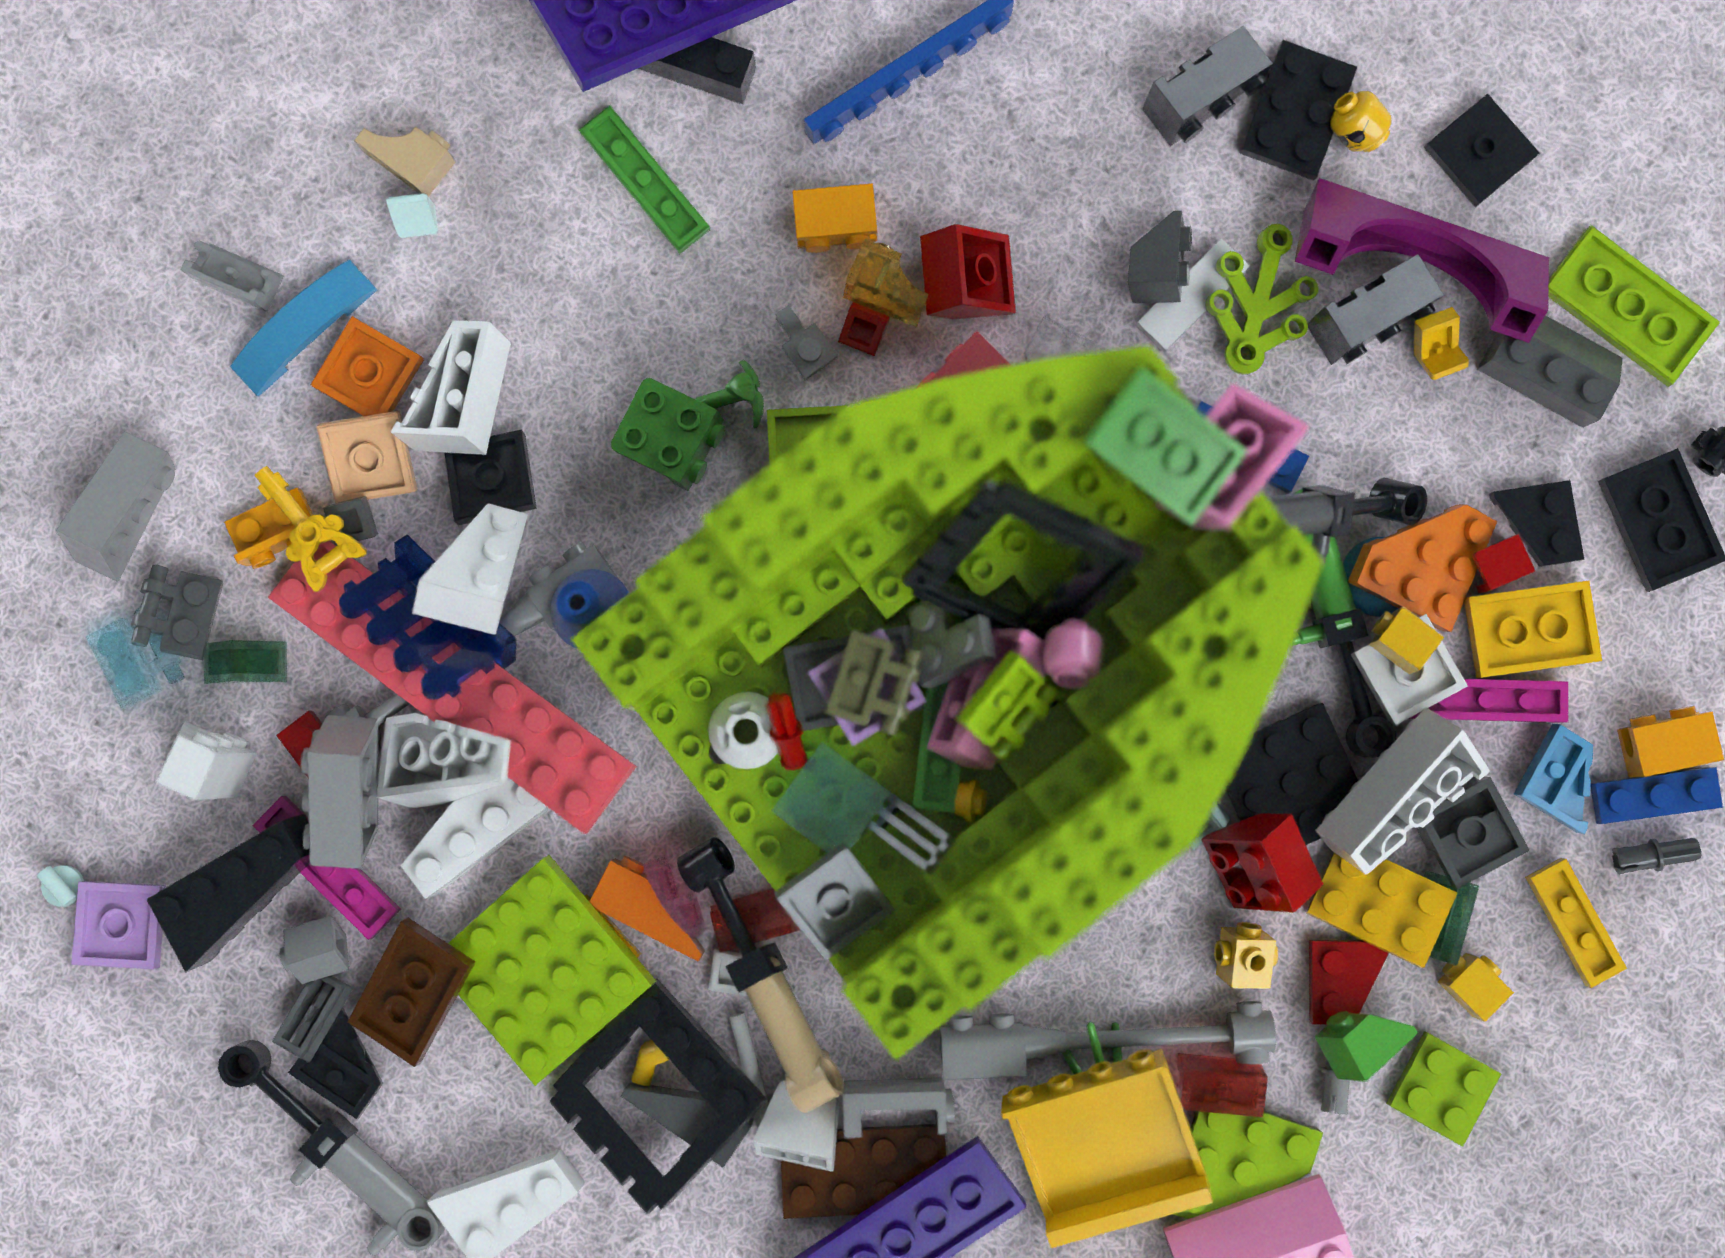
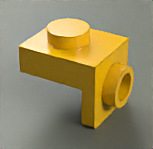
(1438, 344)

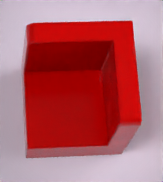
(1502, 563)

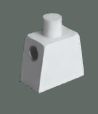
(796, 1135)

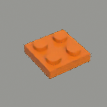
(367, 370)

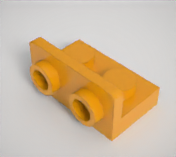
(263, 531)

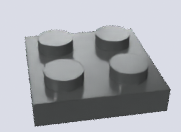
(834, 901)

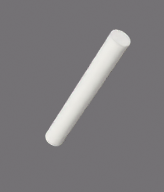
(747, 1057)

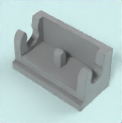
(233, 275)

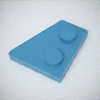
(1559, 777)

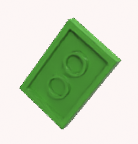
(1165, 446)

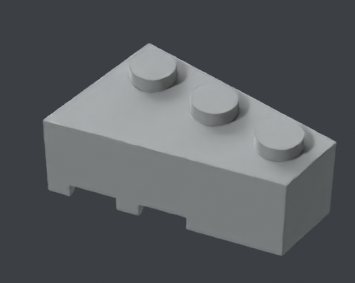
(117, 506)

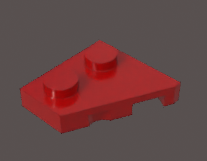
(1341, 976)

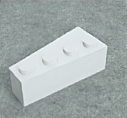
(1402, 791)
(469, 834)

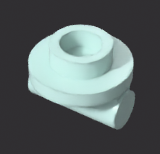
(60, 884)

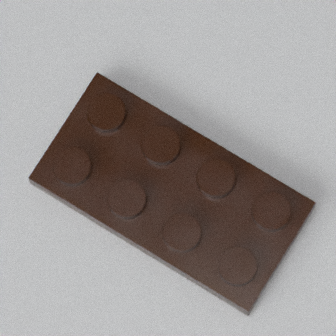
(863, 1171)

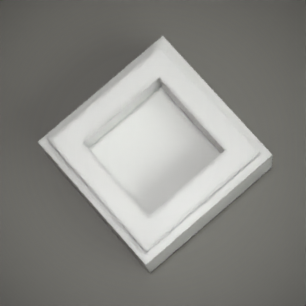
(720, 978)

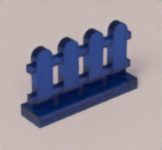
(408, 568)

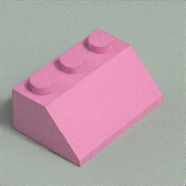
(1267, 437)

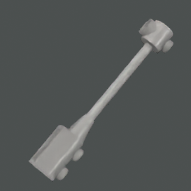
(525, 614)
(1004, 1046)

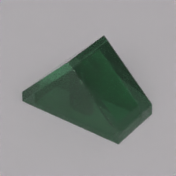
(245, 662)

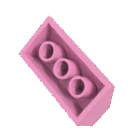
(1275, 1224)

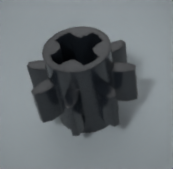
(1710, 452)

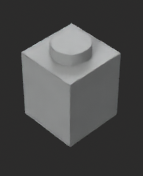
(315, 950)

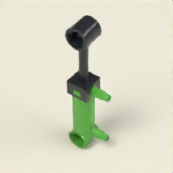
(1339, 624)

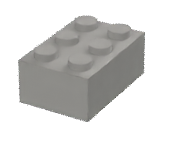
(341, 791)

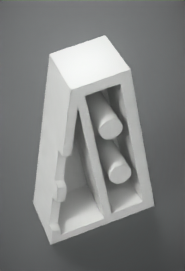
(460, 393)
(206, 764)

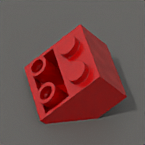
(1263, 863)

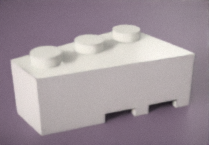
(474, 572)
(504, 1205)

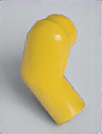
(646, 1062)

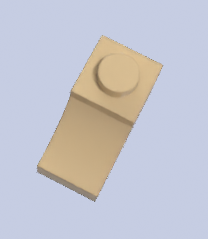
(413, 158)

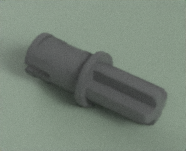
(1655, 855)

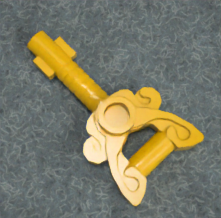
(309, 532)

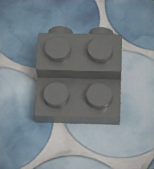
(1473, 833)

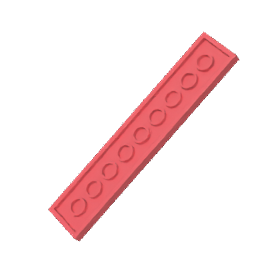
(548, 749)

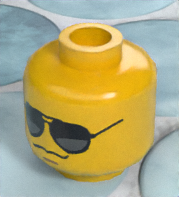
(1361, 121)

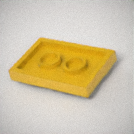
(1532, 629)
(1384, 908)

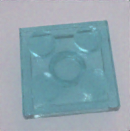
(830, 800)

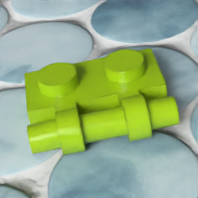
(1001, 700)

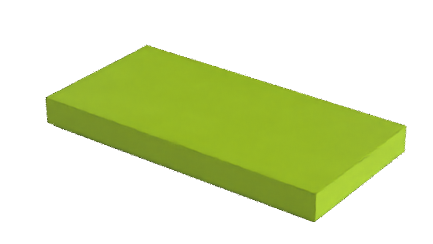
(1630, 306)

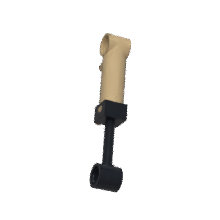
(810, 1072)

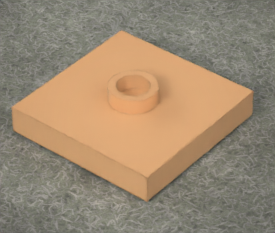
(366, 457)

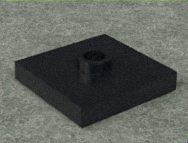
(1481, 150)
(495, 478)

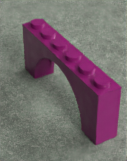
(1502, 276)

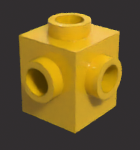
(1245, 956)

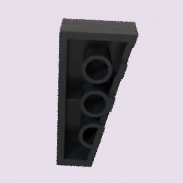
(225, 894)

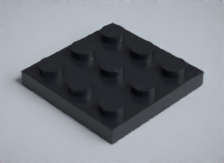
(1294, 771)

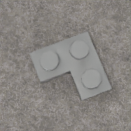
(948, 647)

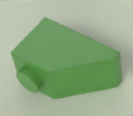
(1361, 1043)

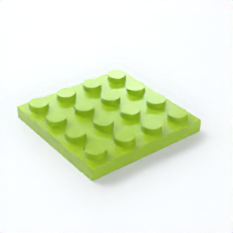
(546, 970)

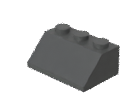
(1557, 371)

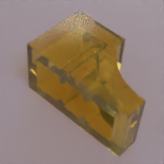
(881, 285)

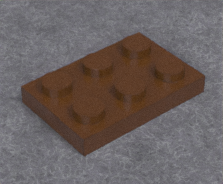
(411, 991)

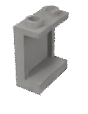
(896, 1095)

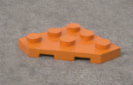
(1426, 564)

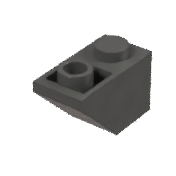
(1158, 262)

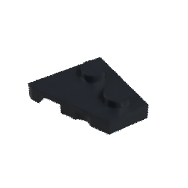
(1544, 520)
(341, 1069)

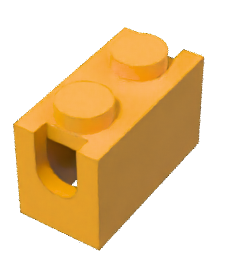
(834, 217)
(1670, 743)

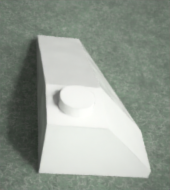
(437, 761)

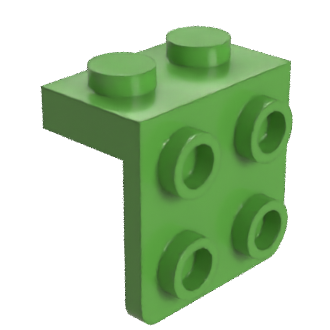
(669, 433)

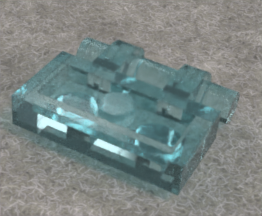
(126, 665)

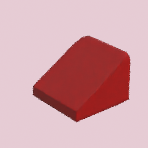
(863, 329)

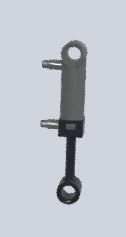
(1329, 510)

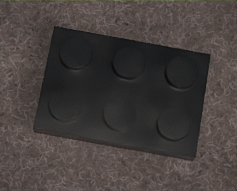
(1296, 110)
(1662, 520)

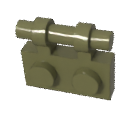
(861, 677)

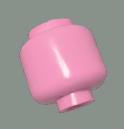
(1072, 653)

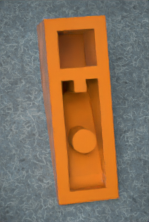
(629, 898)

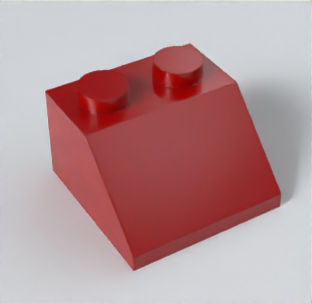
(967, 273)

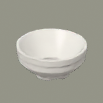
(721, 736)

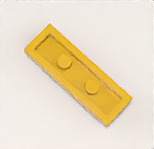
(1576, 922)

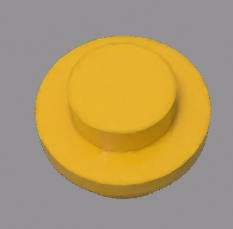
(970, 800)

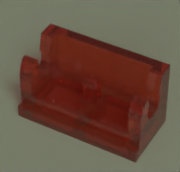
(762, 916)
(1221, 1085)

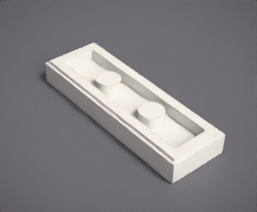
(1170, 320)

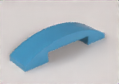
(300, 324)

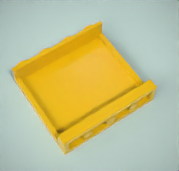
(1107, 1147)

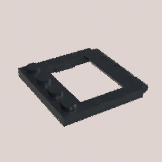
(1072, 595)
(696, 1058)

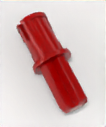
(786, 731)

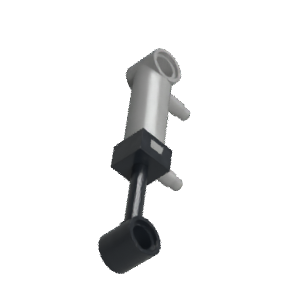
(343, 1153)

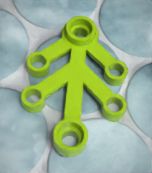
(1257, 304)

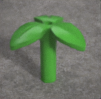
(740, 388)

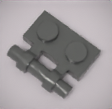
(189, 617)

